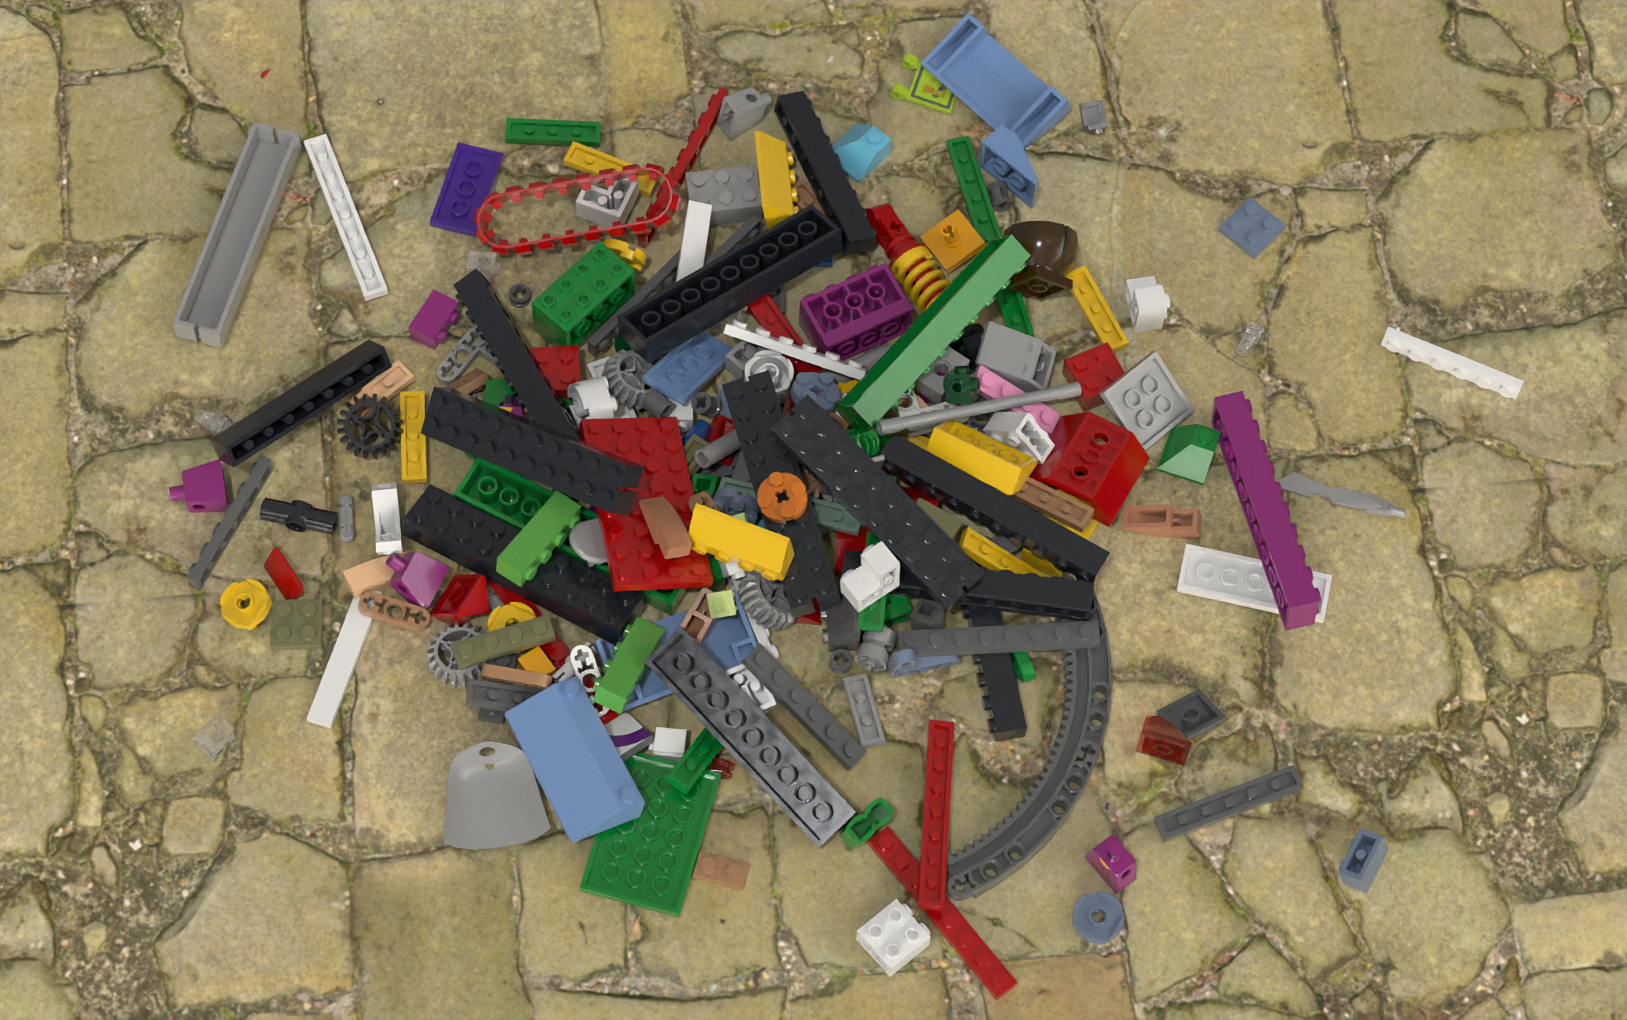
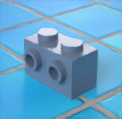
(1363, 860)

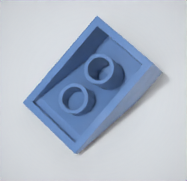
(1007, 161)

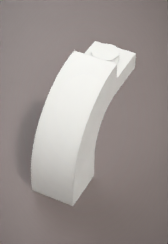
(387, 518)

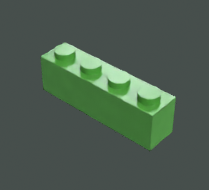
(538, 539)
(628, 665)

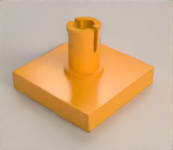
(953, 241)

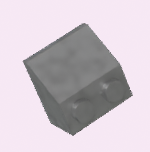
(841, 626)

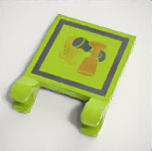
(925, 88)

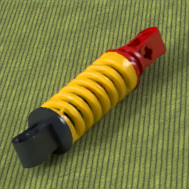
(918, 273)

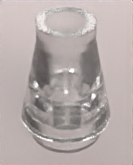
(1249, 337)
(213, 421)

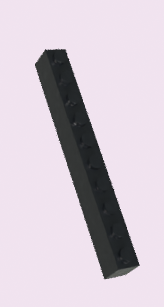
(512, 354)
(993, 509)
(1006, 591)

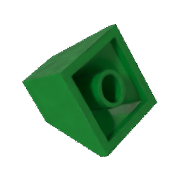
(1189, 452)

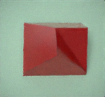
(462, 599)

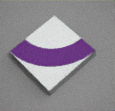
(628, 735)

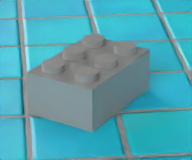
(730, 191)

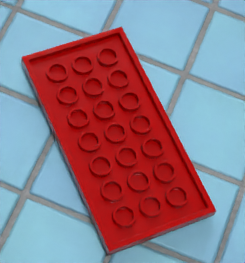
(628, 545)

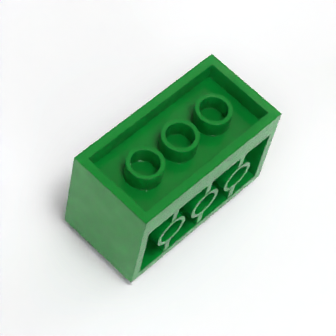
(583, 298)

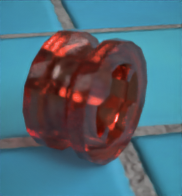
(724, 767)

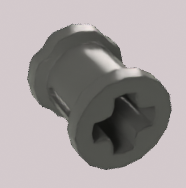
(999, 195)
(706, 405)

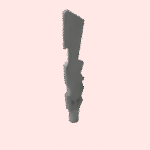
(1340, 496)

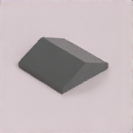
(1192, 714)

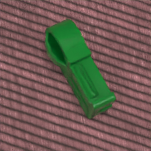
(1022, 666)

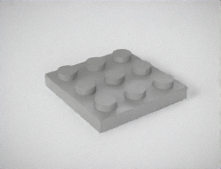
(1147, 400)

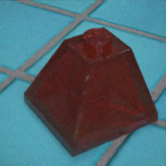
(1163, 741)

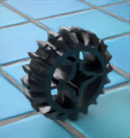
(379, 431)

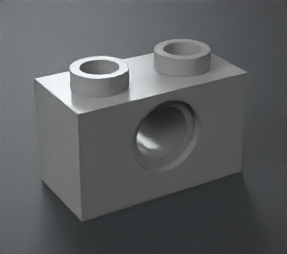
(931, 384)

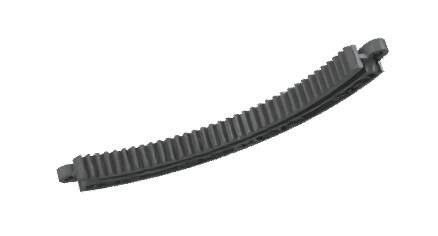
(1033, 820)

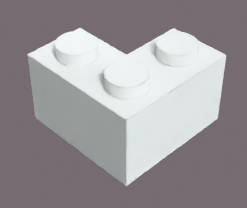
(608, 205)
(1146, 303)
(873, 579)
(753, 688)

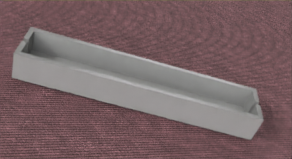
(237, 235)

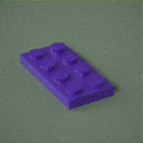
(465, 187)

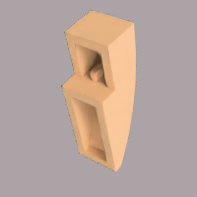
(369, 576)

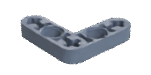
(906, 663)

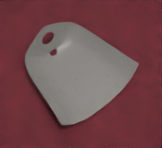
(493, 804)

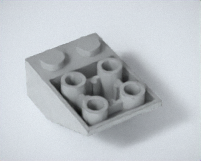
(1016, 357)

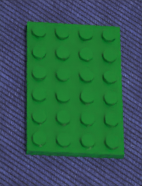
(653, 855)

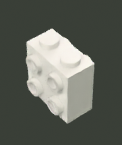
(1021, 433)
(893, 937)

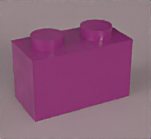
(434, 320)

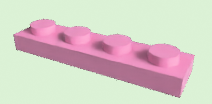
(995, 387)

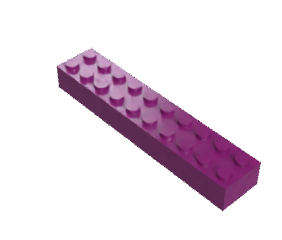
(1265, 511)

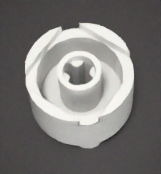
(780, 371)
(591, 400)

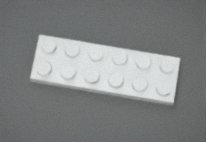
(1236, 580)

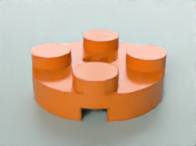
(786, 510)

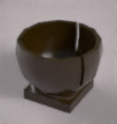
(1053, 255)

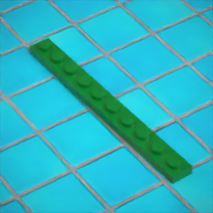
(985, 223)

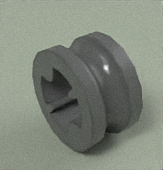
(525, 291)
(834, 664)

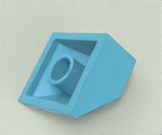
(862, 150)

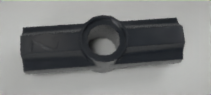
(298, 516)

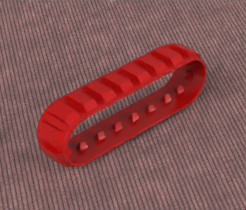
(585, 180)

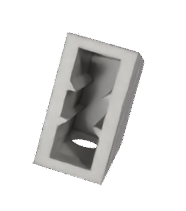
(742, 112)

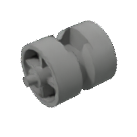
(874, 652)

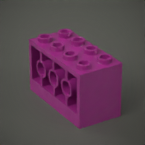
(856, 313)

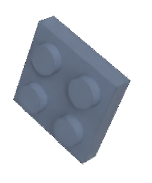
(1252, 228)

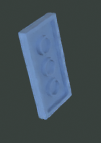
(688, 367)

